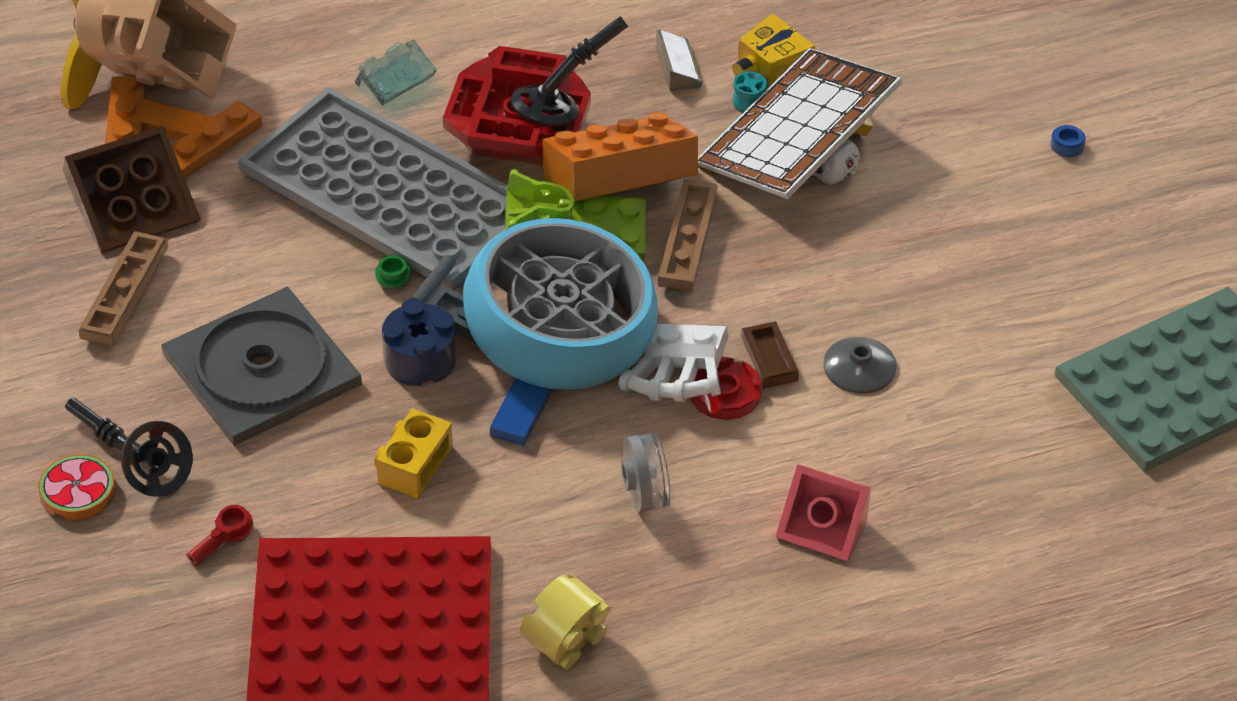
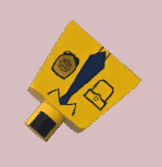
(770, 49)

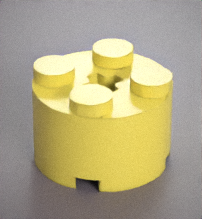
(566, 620)

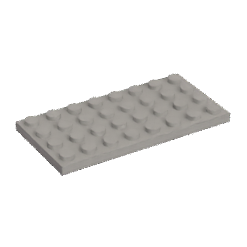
(381, 184)

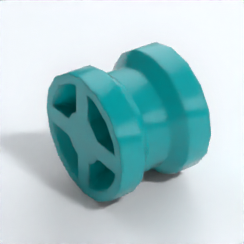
(747, 89)

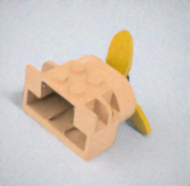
(153, 40)

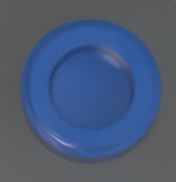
(1068, 141)

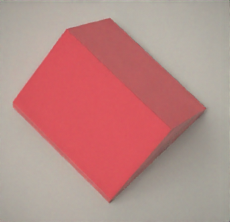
(824, 512)

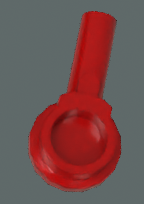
(232, 525)

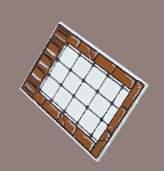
(798, 122)

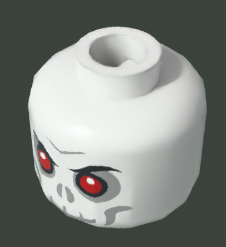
(840, 164)

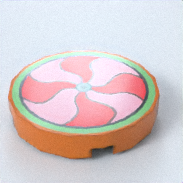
(76, 487)

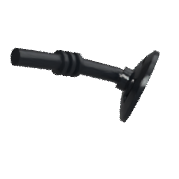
(547, 97)
(147, 454)

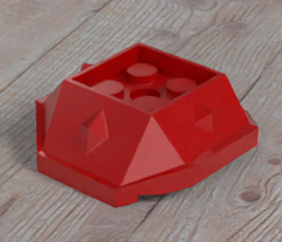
(482, 109)

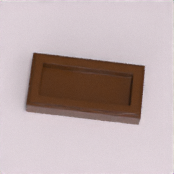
(770, 354)

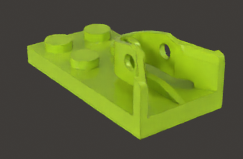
(542, 200)

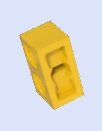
(413, 453)

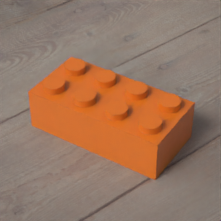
(620, 156)

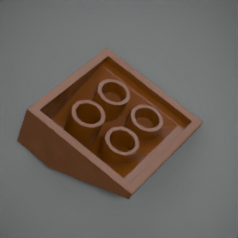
(130, 188)

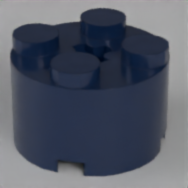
(419, 343)

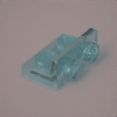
(396, 71)

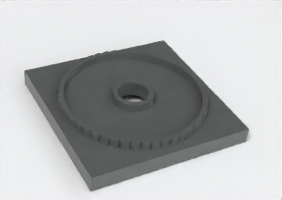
(253, 397)

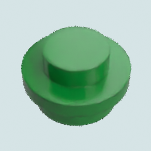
(392, 272)

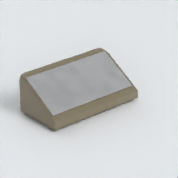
(677, 61)

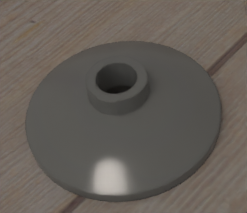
(859, 365)

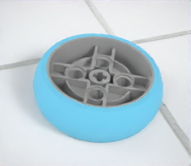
(560, 304)

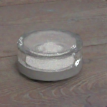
(646, 472)

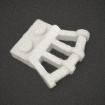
(678, 347)

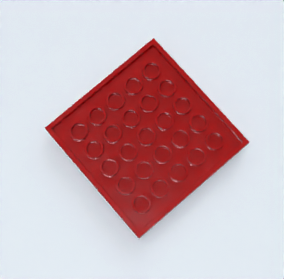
(371, 619)

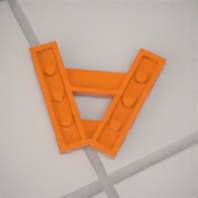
(197, 135)

